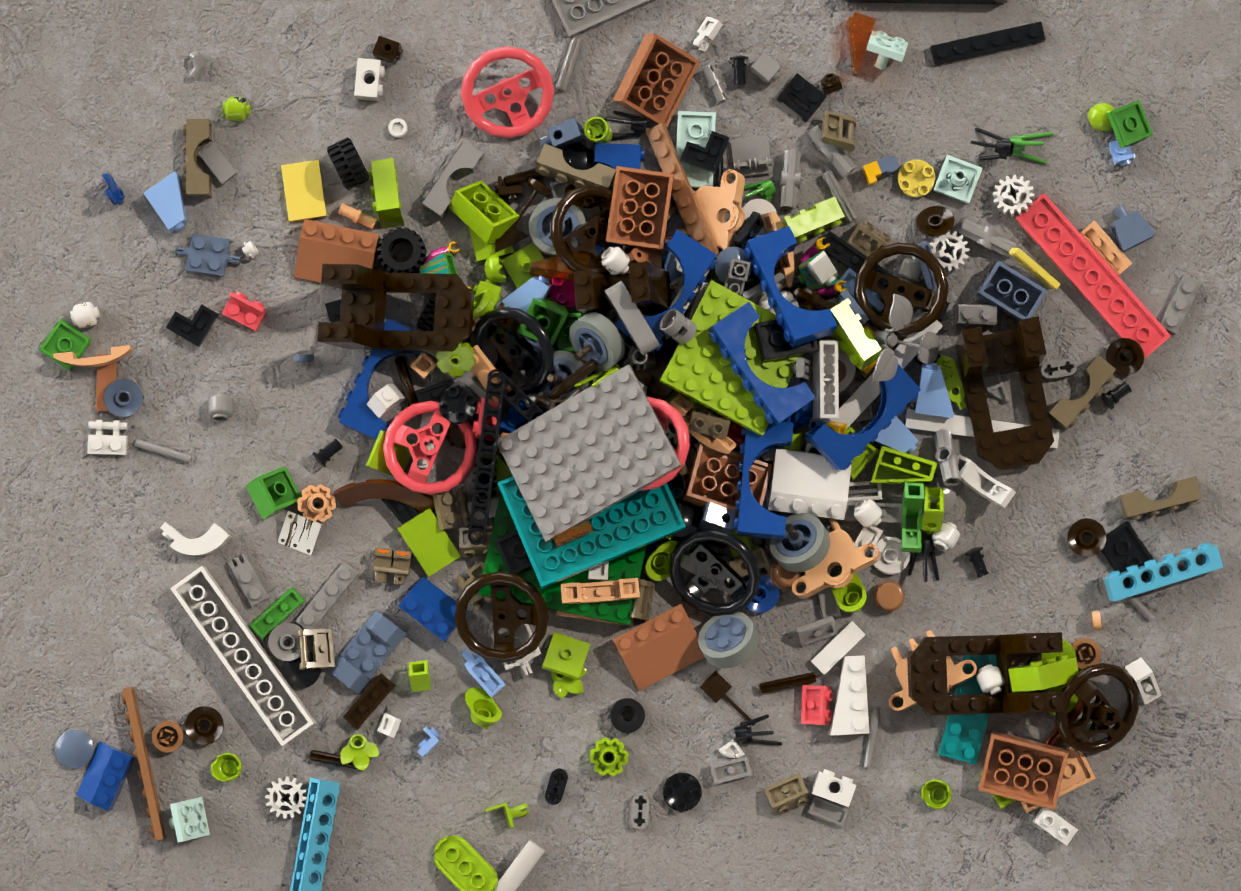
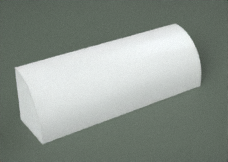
(825, 380)
(520, 867)

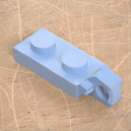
(873, 298)
(483, 673)

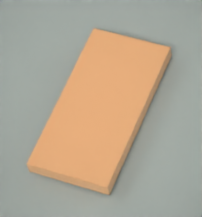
(1076, 774)

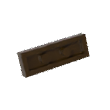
(369, 701)

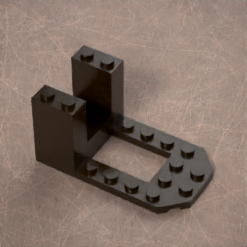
(650, 293)
(365, 303)
(1006, 353)
(929, 673)

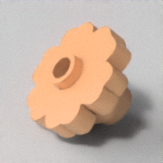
(326, 503)

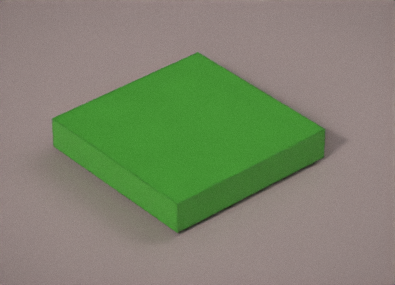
(1129, 123)
(65, 339)

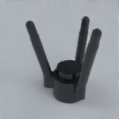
(637, 124)
(1003, 148)
(926, 551)
(745, 733)

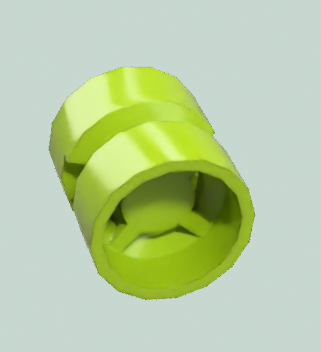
(598, 130)

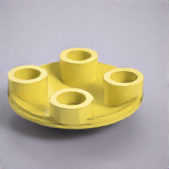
(916, 178)

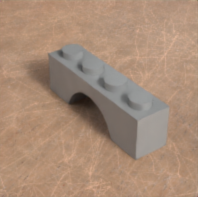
(465, 159)

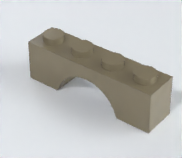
(197, 133)
(553, 165)
(1097, 374)
(1183, 491)

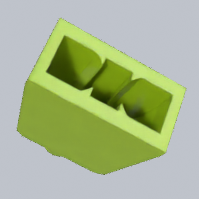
(932, 518)

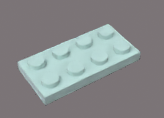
(696, 129)

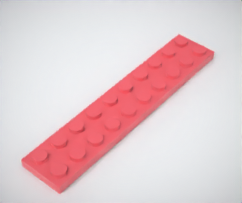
(1091, 275)

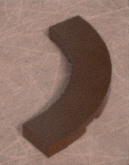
(383, 489)

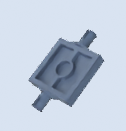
(208, 255)

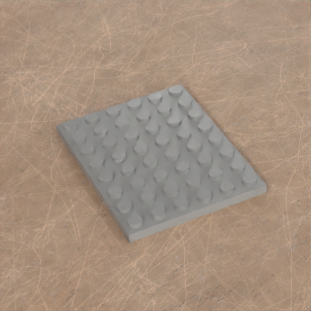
(588, 453)

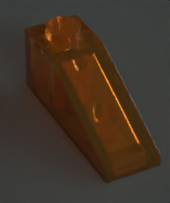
(858, 35)
(555, 268)

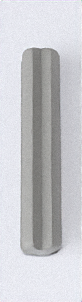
(569, 63)
(836, 191)

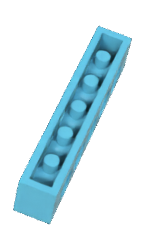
(1210, 561)
(314, 828)

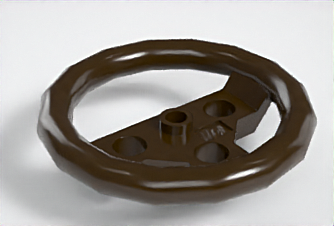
(586, 234)
(868, 279)
(504, 645)
(1098, 712)

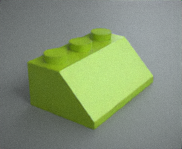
(483, 211)

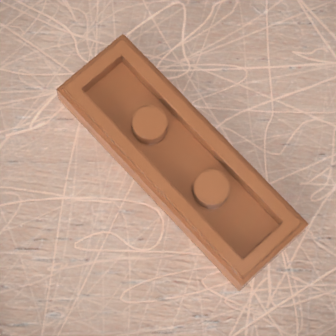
(105, 376)

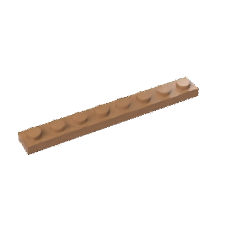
(681, 189)
(145, 772)

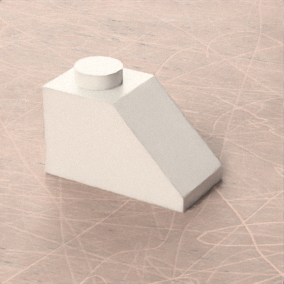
(822, 269)
(385, 400)
(1144, 680)

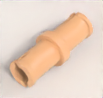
(357, 216)

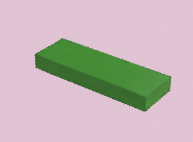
(277, 613)

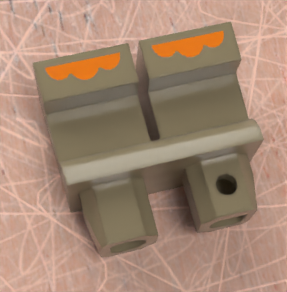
(384, 562)

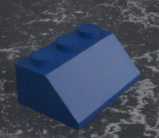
(431, 608)
(105, 776)

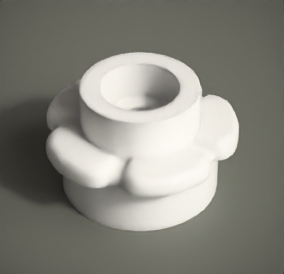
(250, 249)

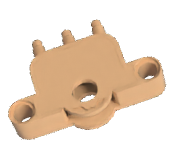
(716, 203)
(840, 553)
(955, 674)

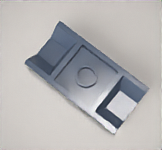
(367, 652)

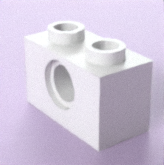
(368, 68)
(842, 796)
(1054, 825)

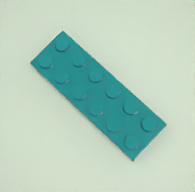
(965, 732)

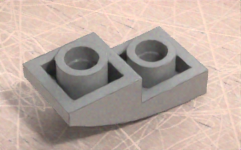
(737, 275)

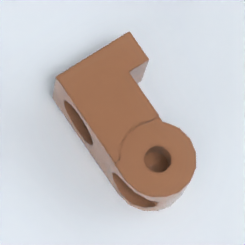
(642, 255)

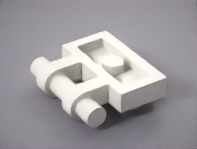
(107, 444)

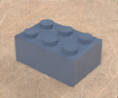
(1011, 292)

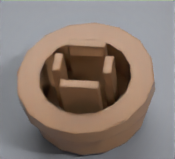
(781, 577)
(888, 596)
(1087, 652)
(167, 736)

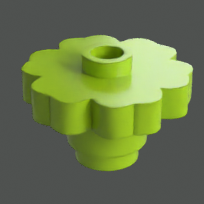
(457, 361)
(605, 766)

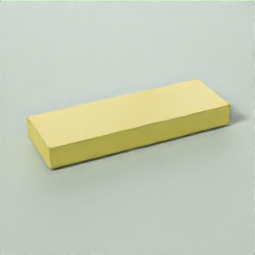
(1036, 270)

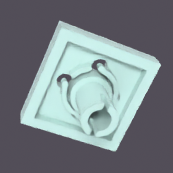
(886, 48)
(960, 172)
(185, 819)

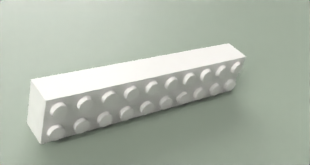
(243, 655)

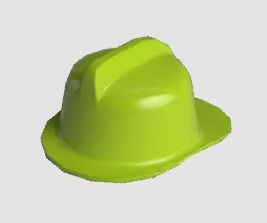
(658, 561)
(851, 597)
(483, 707)

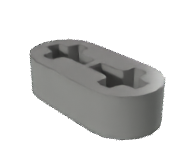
(1059, 373)
(645, 811)

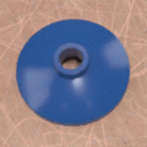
(767, 598)

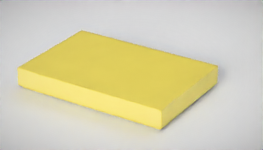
(304, 190)

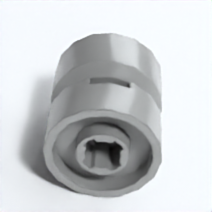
(678, 326)

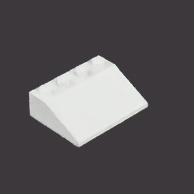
(807, 485)

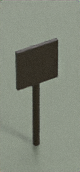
(716, 688)

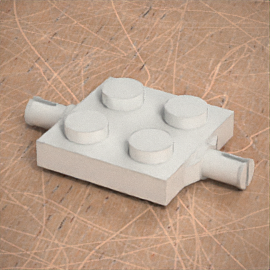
(521, 636)

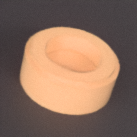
(1096, 619)

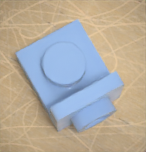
(1121, 155)
(427, 745)

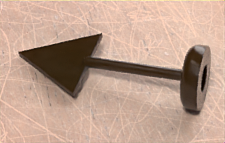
(513, 234)

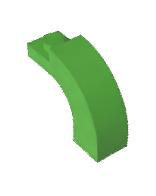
(911, 517)

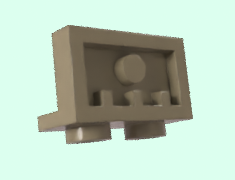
(868, 239)
(709, 423)
(470, 550)
(787, 794)

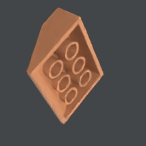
(656, 80)
(639, 208)
(333, 244)
(715, 478)
(659, 647)
(1023, 769)

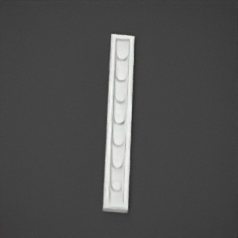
(870, 390)
(959, 425)

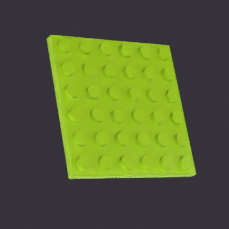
(707, 377)

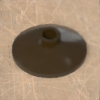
(935, 221)
(1116, 357)
(1086, 527)
(194, 723)

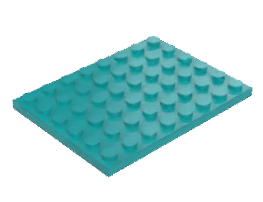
(616, 531)

